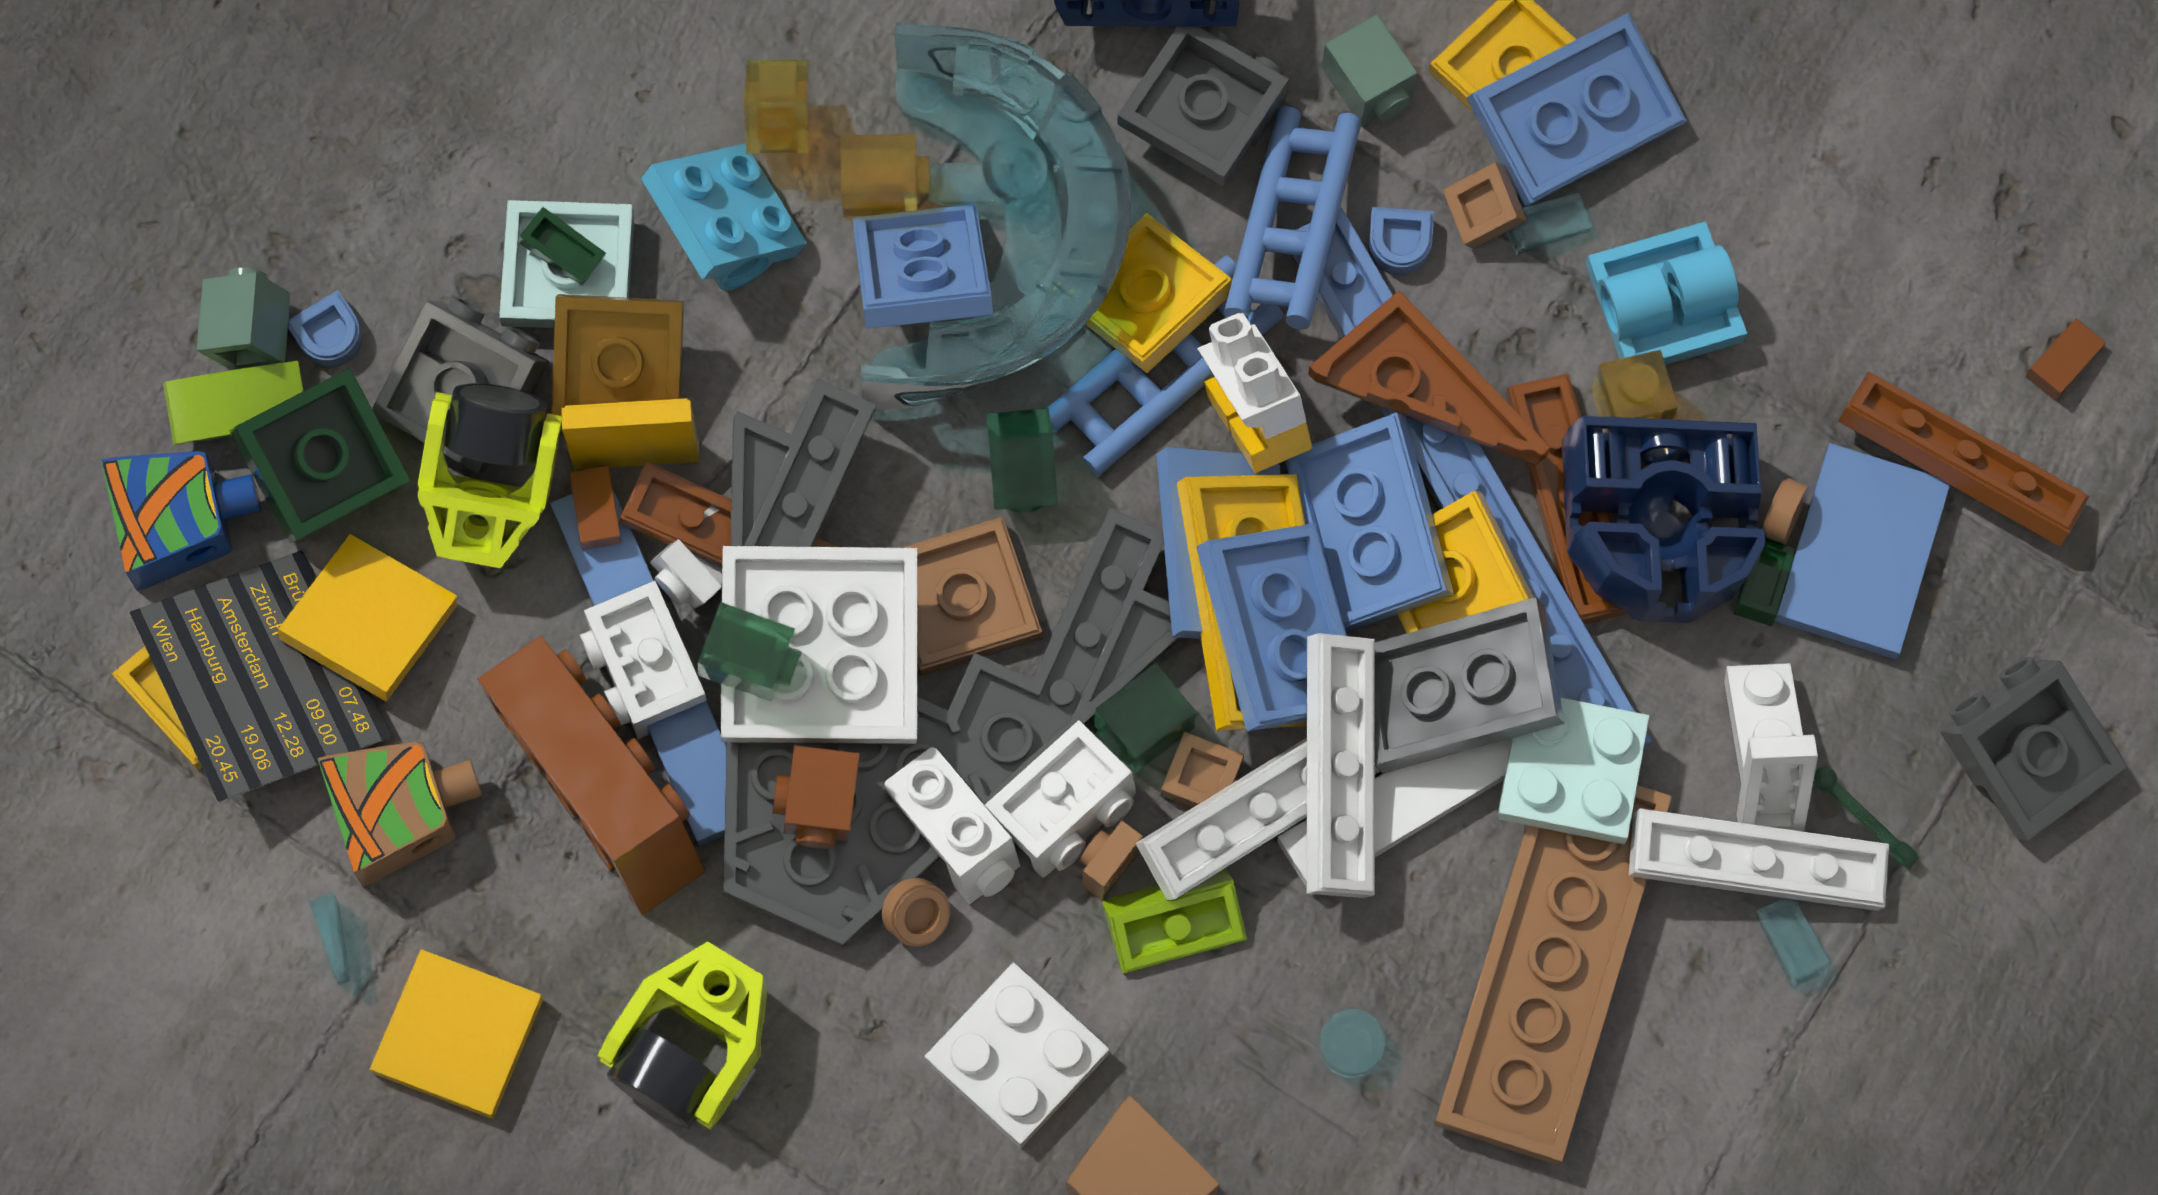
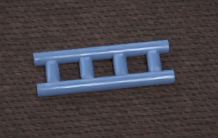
(1311, 245)
(1155, 403)

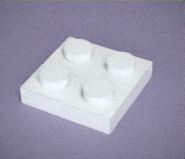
(1016, 1055)

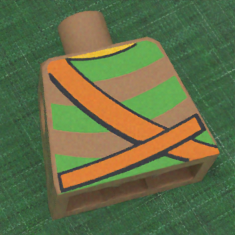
(394, 804)

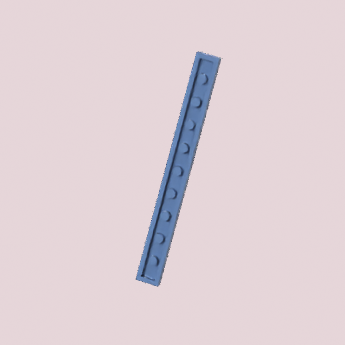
(1458, 466)

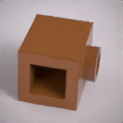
(817, 796)

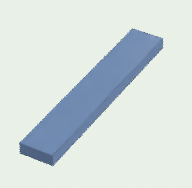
(687, 740)

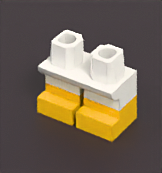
(1254, 394)

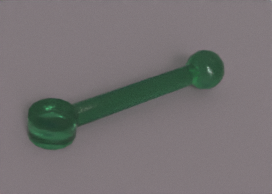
(1826, 780)

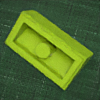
(1159, 930)

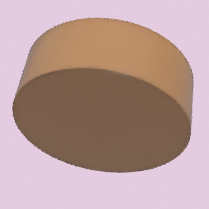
(1785, 510)
(916, 912)

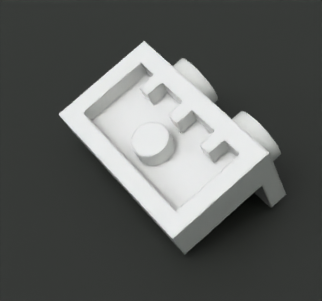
(643, 657)
(1064, 799)

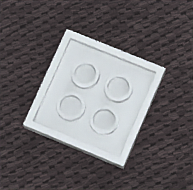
(856, 637)

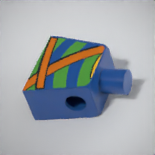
(173, 512)

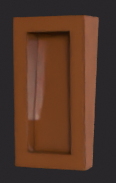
(2065, 359)
(595, 508)

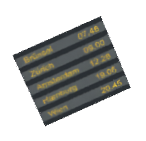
(241, 692)

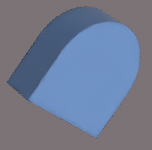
(1400, 239)
(327, 332)

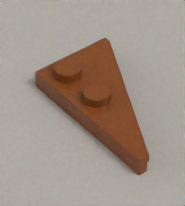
(1414, 370)

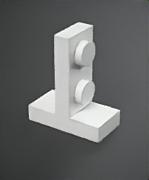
(1770, 747)

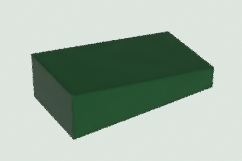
(561, 246)
(1766, 583)

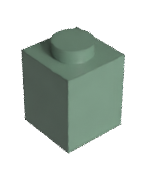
(1370, 71)
(243, 319)

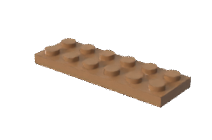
(1545, 990)

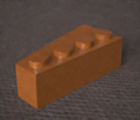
(594, 772)

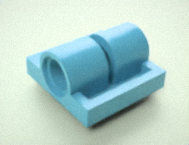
(724, 214)
(1668, 295)

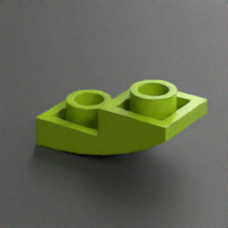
(214, 403)

